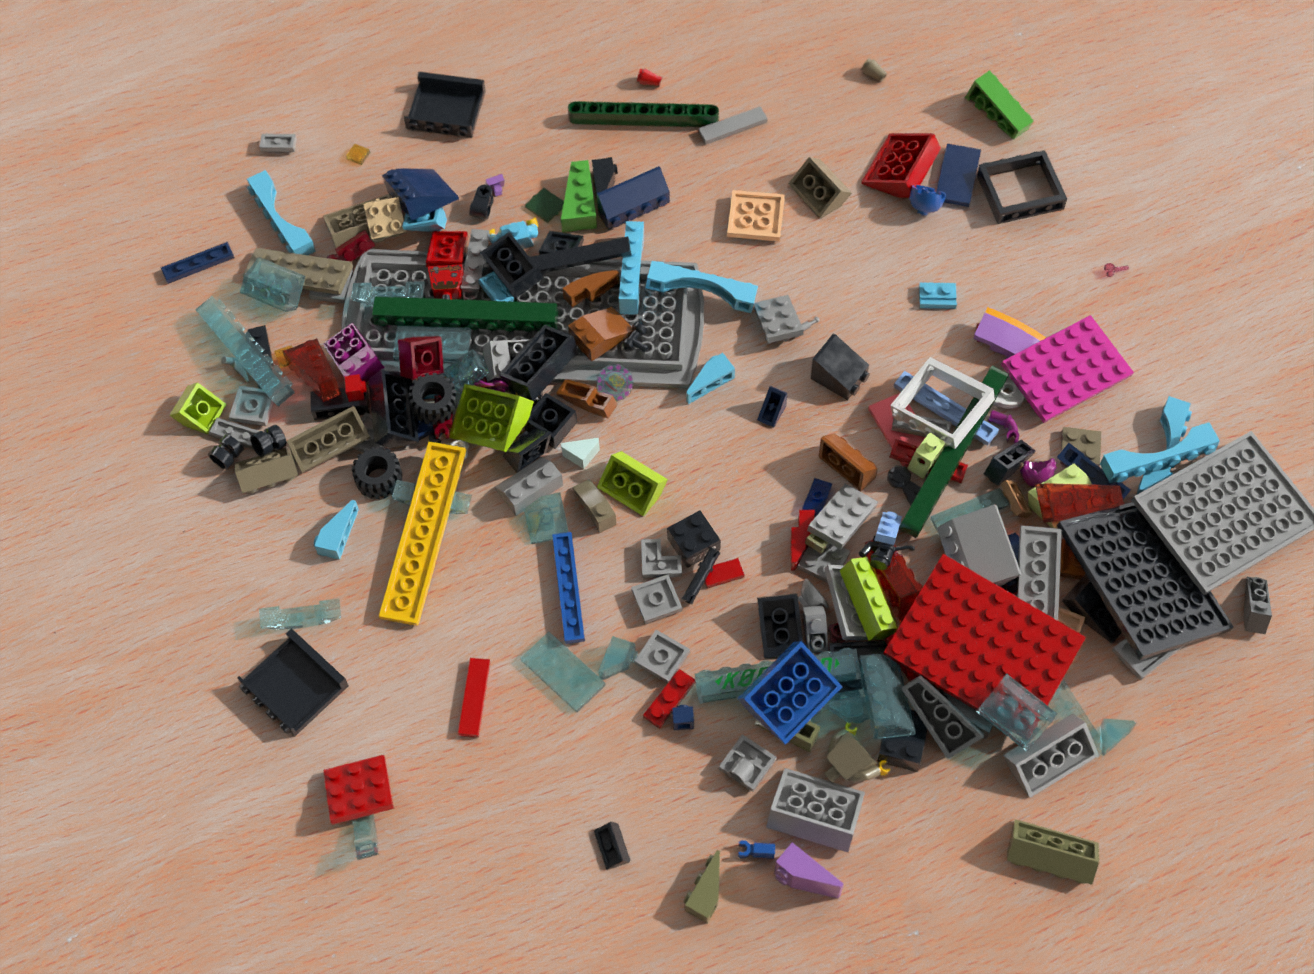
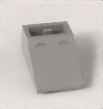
(500, 354)

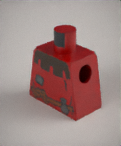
(446, 281)

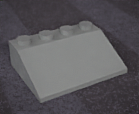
(981, 545)
(815, 810)

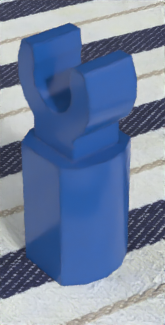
(758, 850)

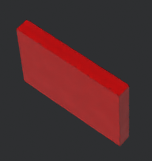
(447, 248)

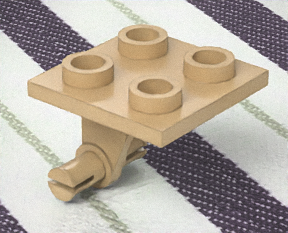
(384, 217)

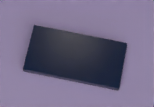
(958, 174)

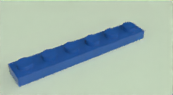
(568, 588)

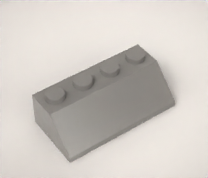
(1053, 755)

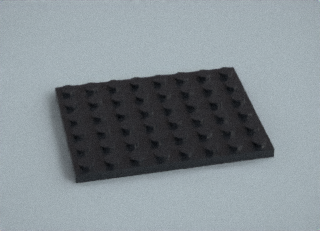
(1142, 581)

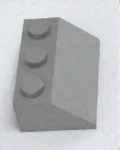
(530, 484)

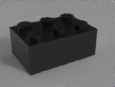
(512, 265)

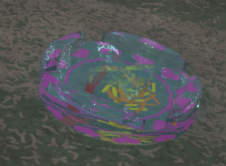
(615, 381)

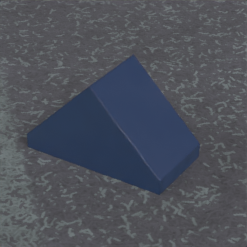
(773, 406)

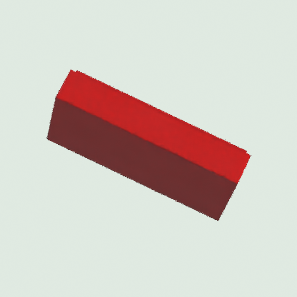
(725, 573)

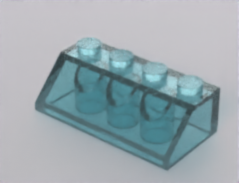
(885, 700)

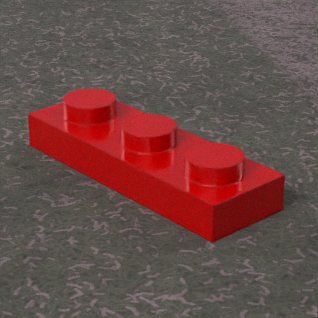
(669, 698)

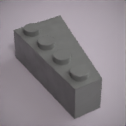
(943, 720)

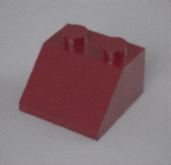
(420, 356)

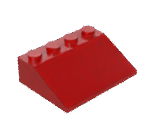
(902, 163)

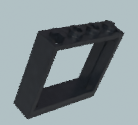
(1025, 209)

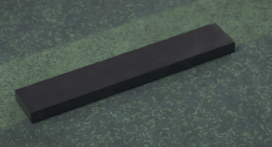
(583, 255)

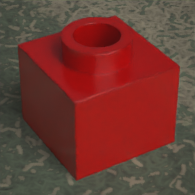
(355, 387)

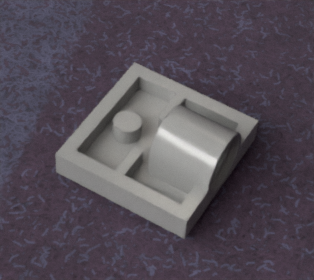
(747, 763)

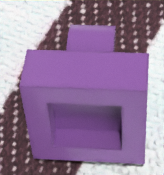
(496, 184)

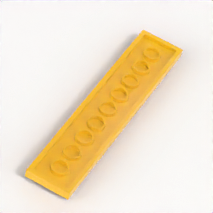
(422, 534)

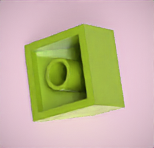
(197, 408)

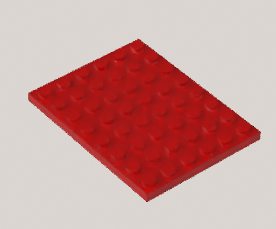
(973, 633)

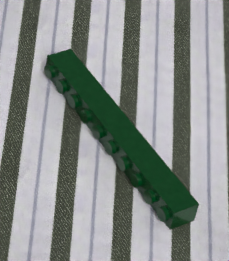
(464, 313)

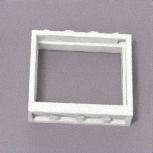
(954, 378)

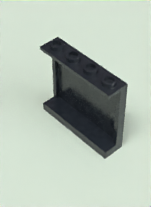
(446, 104)
(294, 684)

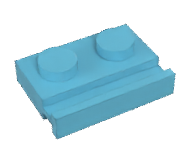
(937, 295)

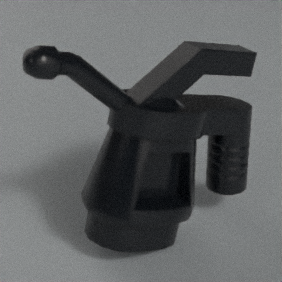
(883, 553)

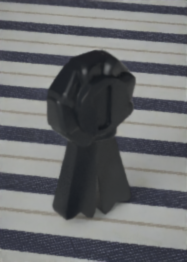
(899, 478)

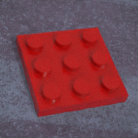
(358, 789)

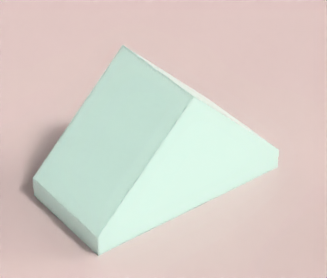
(581, 451)

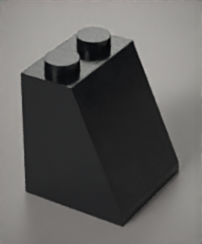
(839, 368)

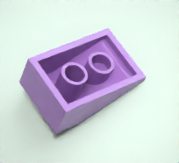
(805, 874)

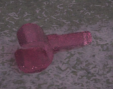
(1109, 266)

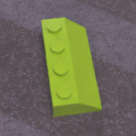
(869, 599)

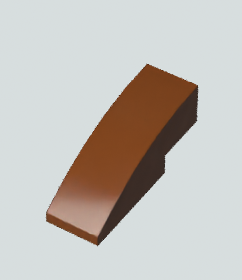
(590, 287)
(587, 398)

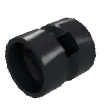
(267, 441)
(226, 451)

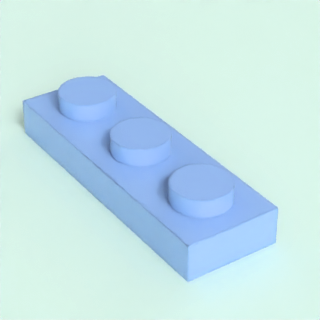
(888, 528)

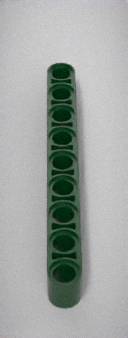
(642, 114)

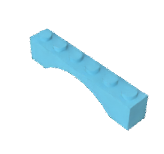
(295, 238)
(631, 269)
(666, 277)
(1172, 420)
(1125, 464)

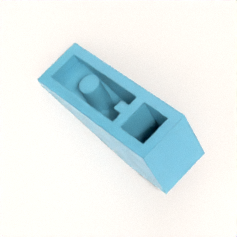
(713, 375)
(335, 533)

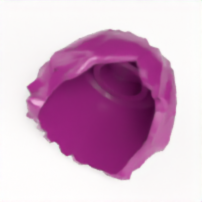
(1036, 472)

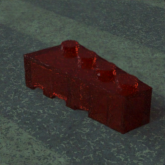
(312, 366)
(899, 582)

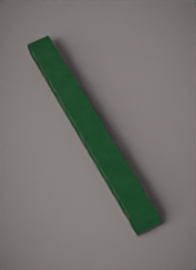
(947, 463)

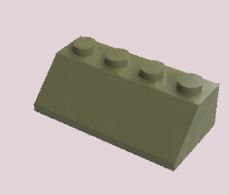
(1053, 852)

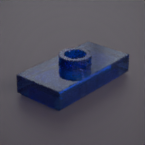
(817, 496)

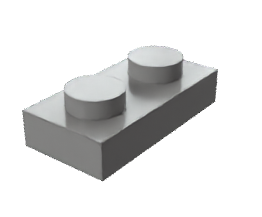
(278, 142)

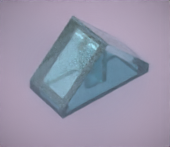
(1114, 731)

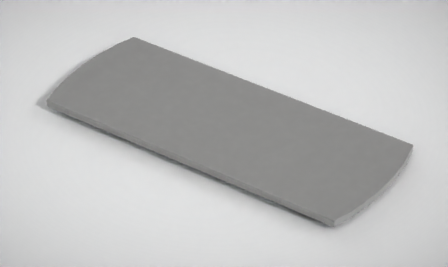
(671, 318)

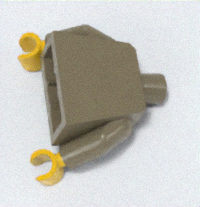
(851, 758)

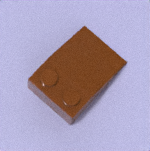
(599, 332)

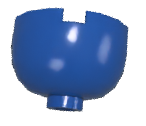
(926, 199)

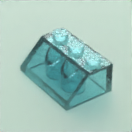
(273, 285)
(1017, 712)

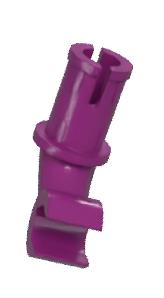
(1007, 422)

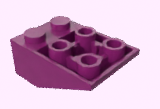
(353, 353)

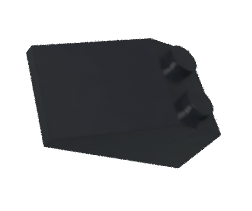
(527, 449)
(779, 623)
(905, 750)

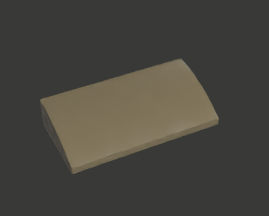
(328, 439)

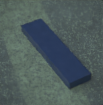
(197, 262)

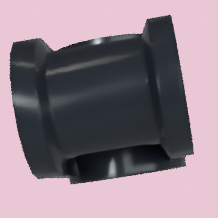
(482, 202)

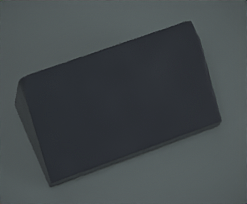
(612, 845)

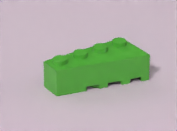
(999, 105)
(578, 204)

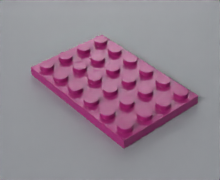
(1067, 368)

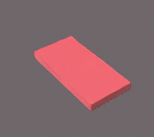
(883, 417)

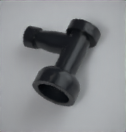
(638, 329)

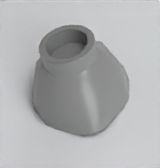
(811, 596)

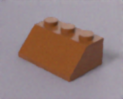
(847, 461)

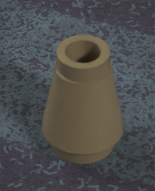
(873, 70)

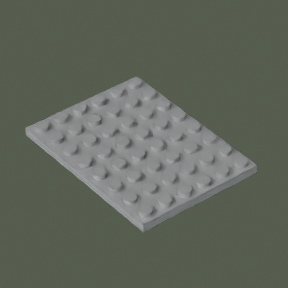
(1226, 512)

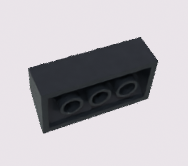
(539, 362)
(391, 410)

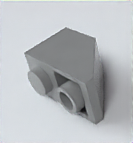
(815, 628)

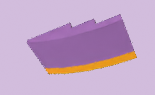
(1005, 333)

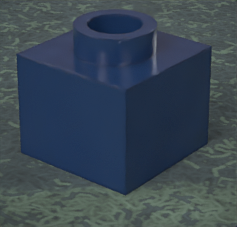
(683, 717)

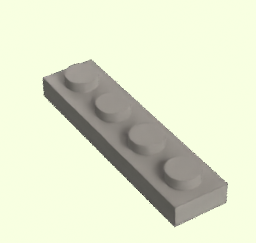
(474, 261)

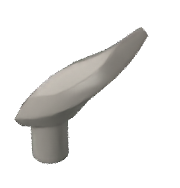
(236, 365)

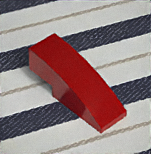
(799, 536)

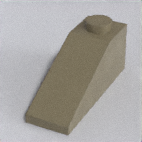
(595, 505)

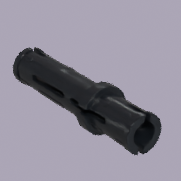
(699, 578)

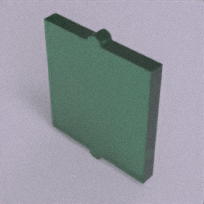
(545, 205)

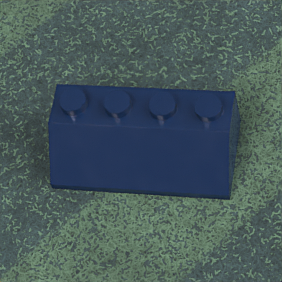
(633, 198)

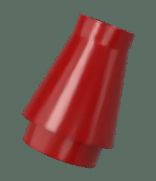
(647, 77)

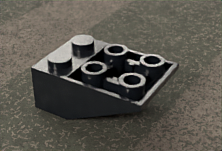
(1086, 602)

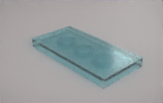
(454, 339)
(563, 672)

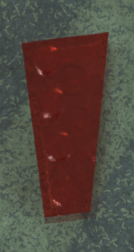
(1073, 500)

